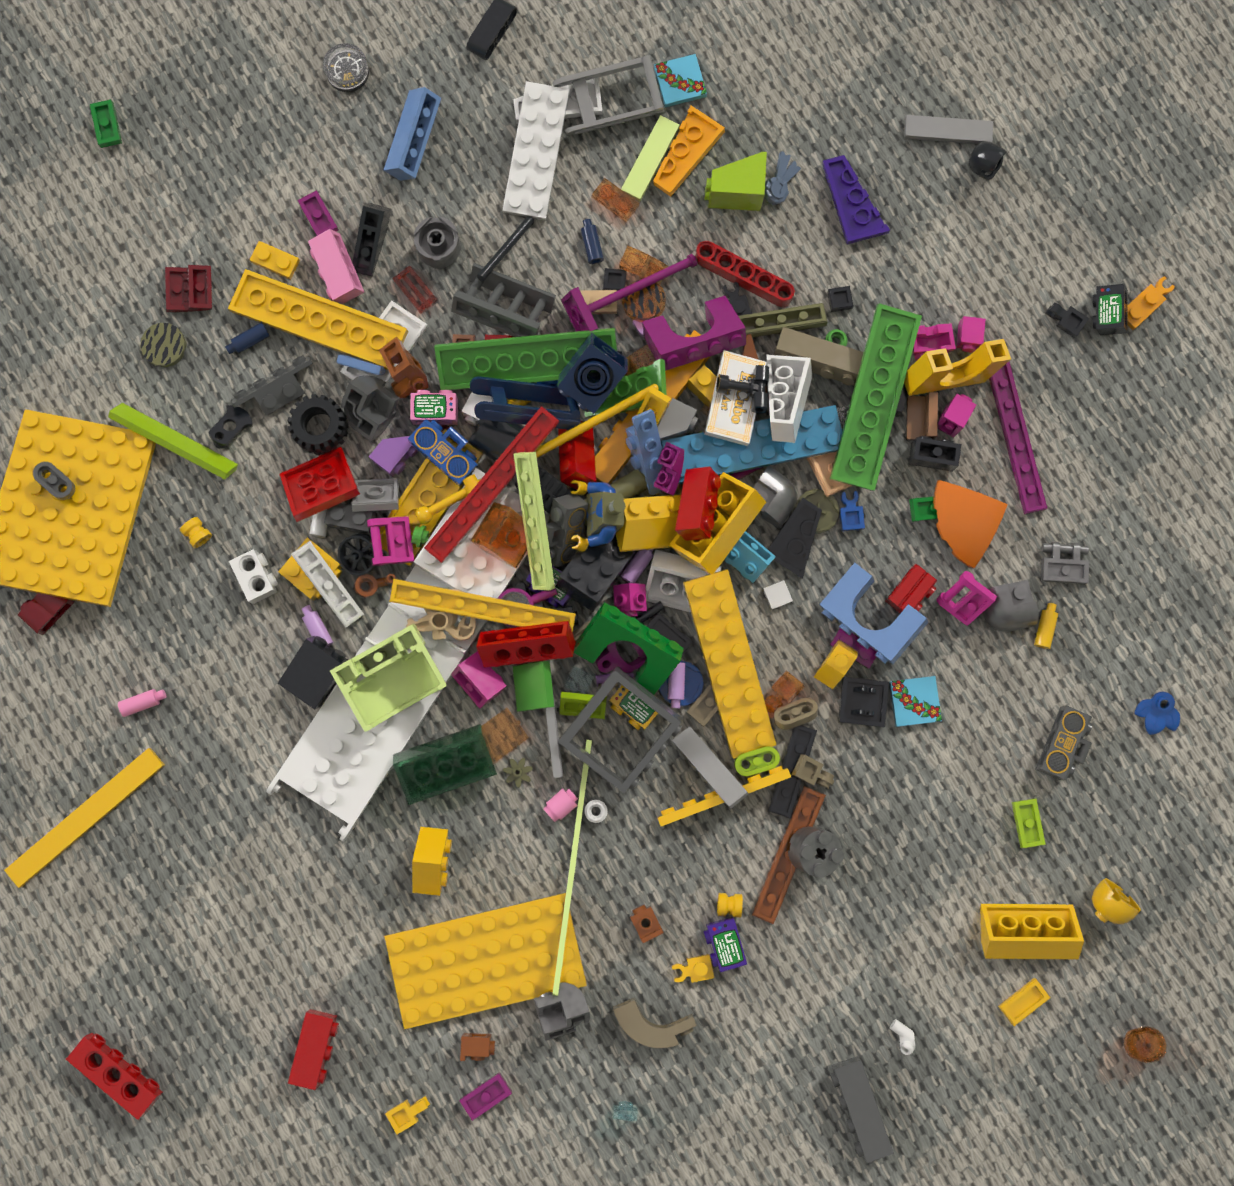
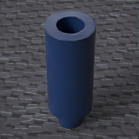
(591, 242)
(248, 339)

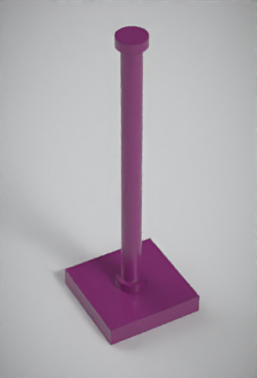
(580, 312)

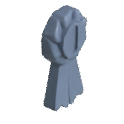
(776, 187)

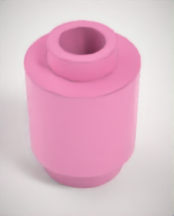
(561, 804)

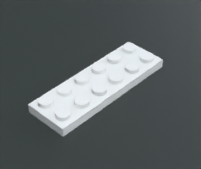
(536, 150)

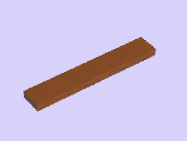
(782, 868)

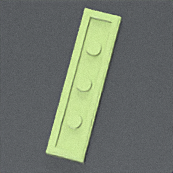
(650, 158)

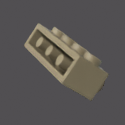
(827, 358)

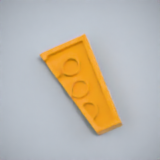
(694, 140)

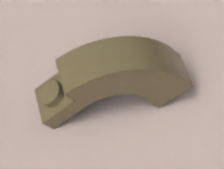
(648, 1033)

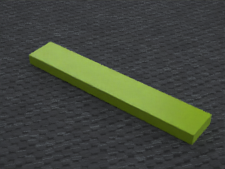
(173, 440)

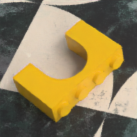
(936, 372)

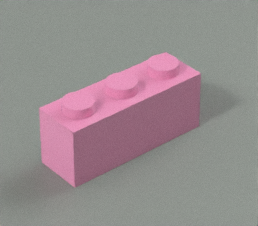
(335, 266)

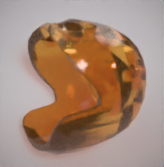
(1136, 1044)

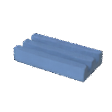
(360, 364)

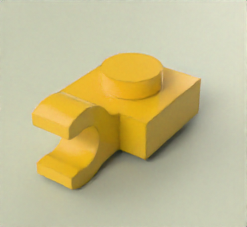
(404, 1114)

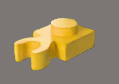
(698, 968)

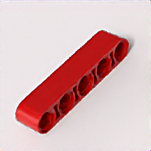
(739, 264)

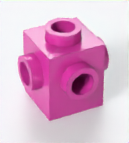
(630, 598)

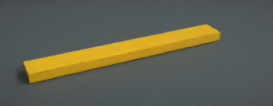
(475, 605)
(84, 818)

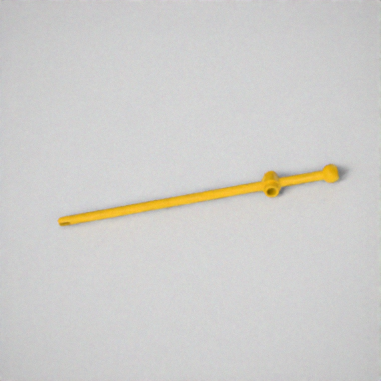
(426, 514)

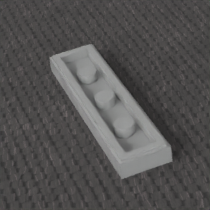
(948, 129)
(710, 767)

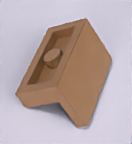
(922, 416)

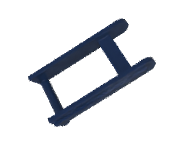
(500, 411)

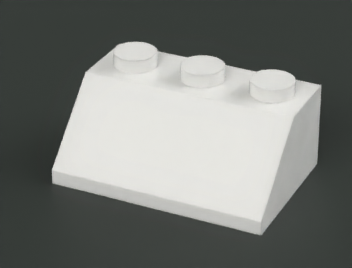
(667, 578)

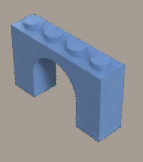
(887, 642)

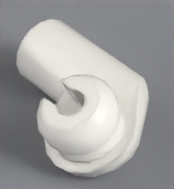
(906, 1037)

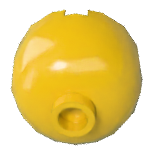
(1113, 904)

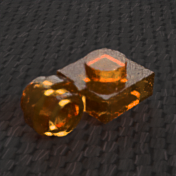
(787, 688)

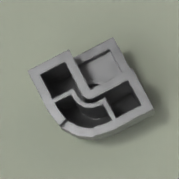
(779, 496)
(1012, 608)
(563, 1012)

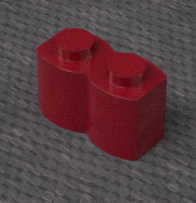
(43, 611)

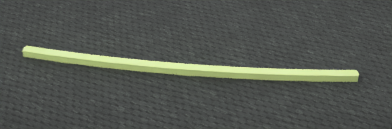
(571, 873)

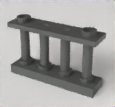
(499, 318)

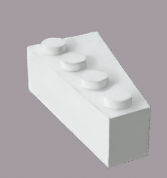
(788, 392)

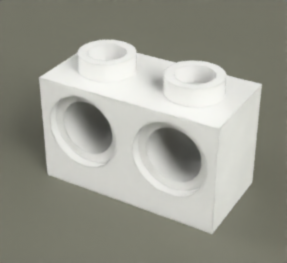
(249, 579)

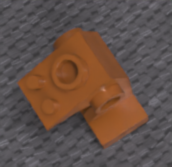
(408, 373)

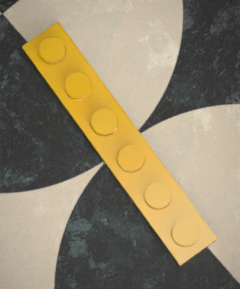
(712, 799)

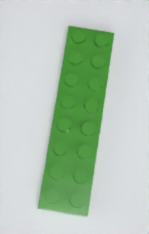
(514, 358)
(875, 397)

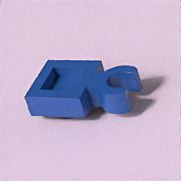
(851, 516)

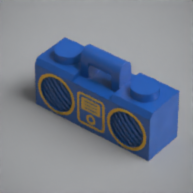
(435, 447)

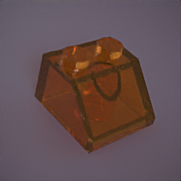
(502, 535)

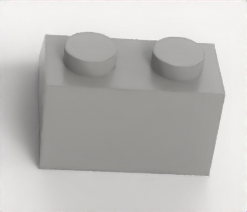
(677, 421)

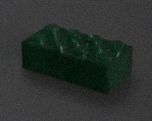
(444, 764)

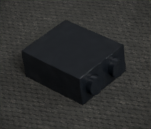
(309, 671)

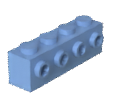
(412, 134)

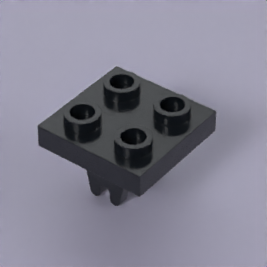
(863, 702)

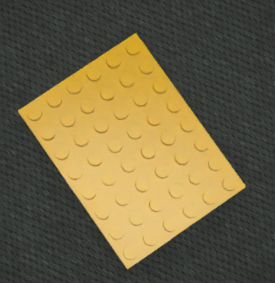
(79, 542)

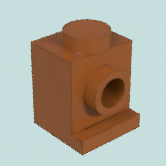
(650, 932)
(476, 1046)

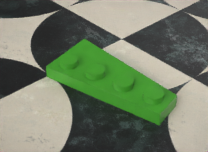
(634, 383)

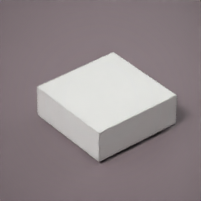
(777, 595)

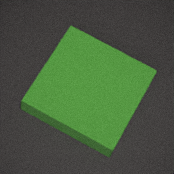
(533, 686)

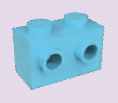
(749, 557)

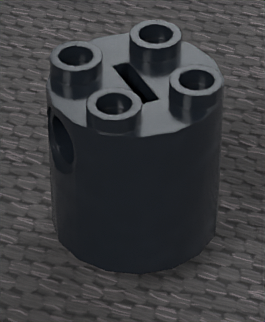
(494, 437)

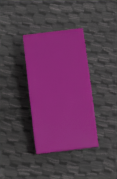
(670, 473)

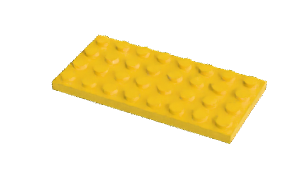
(482, 961)

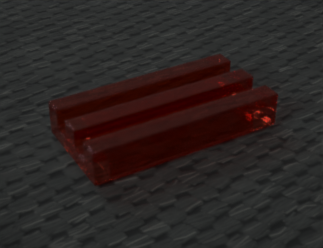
(425, 303)

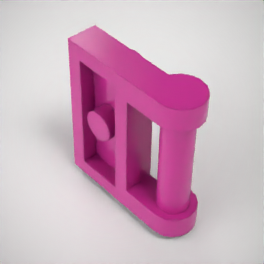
(398, 540)
(971, 604)

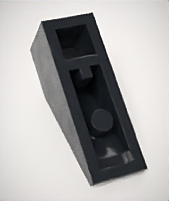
(370, 237)

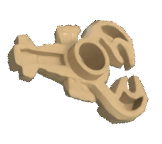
(442, 621)

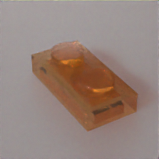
(615, 200)

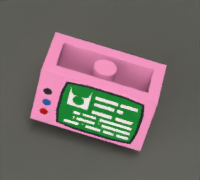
(434, 406)

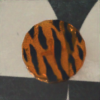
(645, 303)

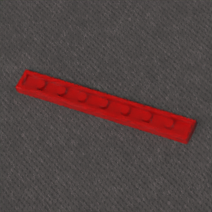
(490, 486)

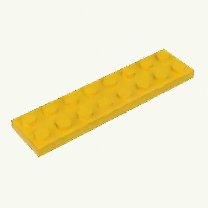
(314, 318)
(729, 662)

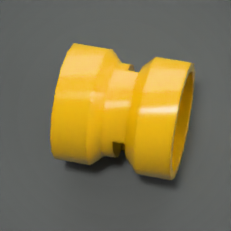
(195, 532)
(729, 905)

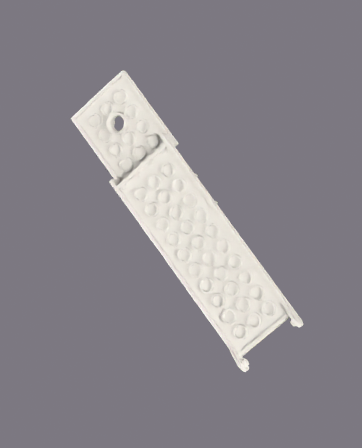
(335, 757)

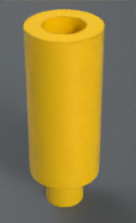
(1046, 627)

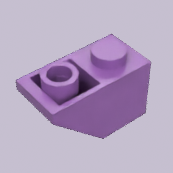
(392, 454)

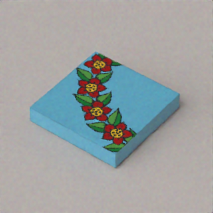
(680, 80)
(915, 701)

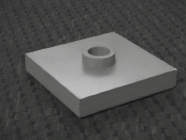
(376, 495)

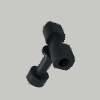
(754, 388)

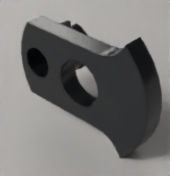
(236, 415)

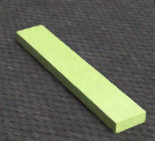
(534, 520)

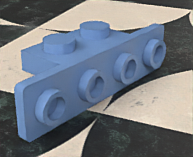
(645, 447)

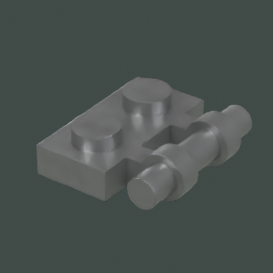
(1065, 570)

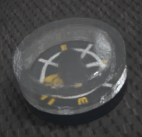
(346, 67)

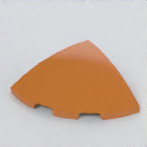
(966, 520)

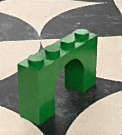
(613, 625)

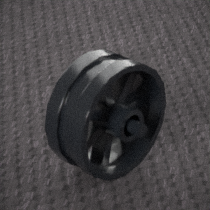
(357, 554)

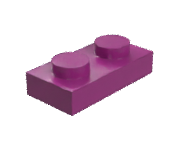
(317, 213)
(865, 656)
(485, 1096)

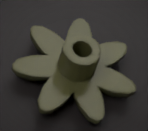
(518, 777)

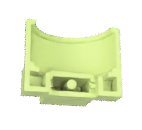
(392, 677)

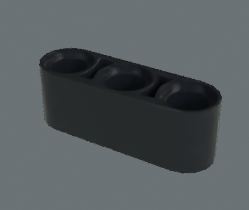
(491, 28)

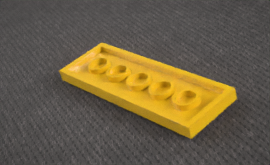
(426, 489)

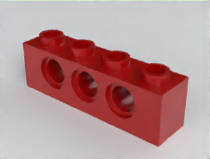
(526, 644)
(101, 1075)

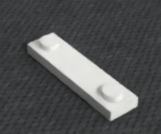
(327, 584)

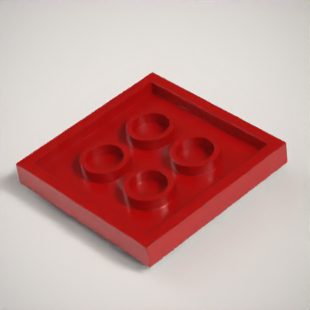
(319, 484)

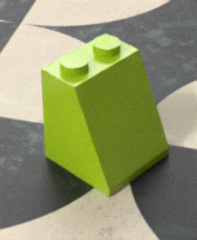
(738, 184)

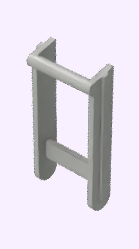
(584, 100)

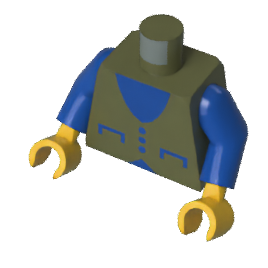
(604, 514)

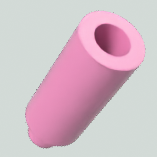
(140, 702)

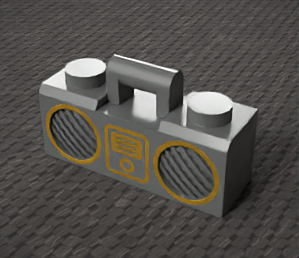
(567, 519)
(1062, 743)

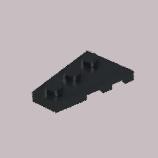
(796, 537)

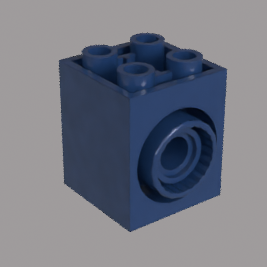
(589, 387)

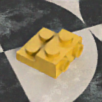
(299, 579)

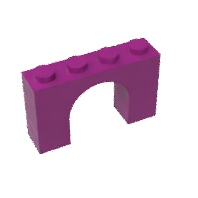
(725, 334)

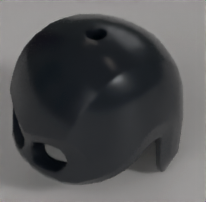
(985, 158)

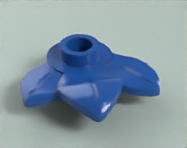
(1156, 716)

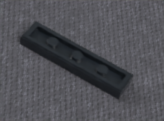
(787, 790)

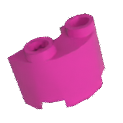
(933, 338)

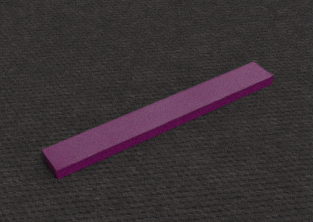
(1017, 441)

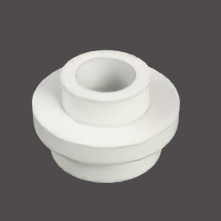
(588, 811)

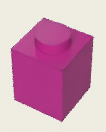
(970, 333)

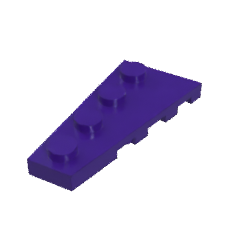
(854, 209)

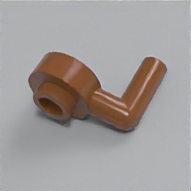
(373, 584)

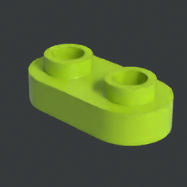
(756, 761)

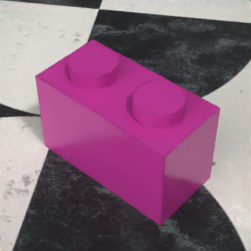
(956, 415)
(478, 682)

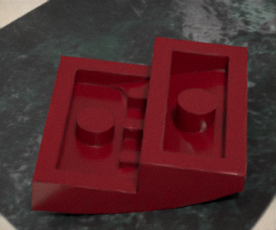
(188, 288)

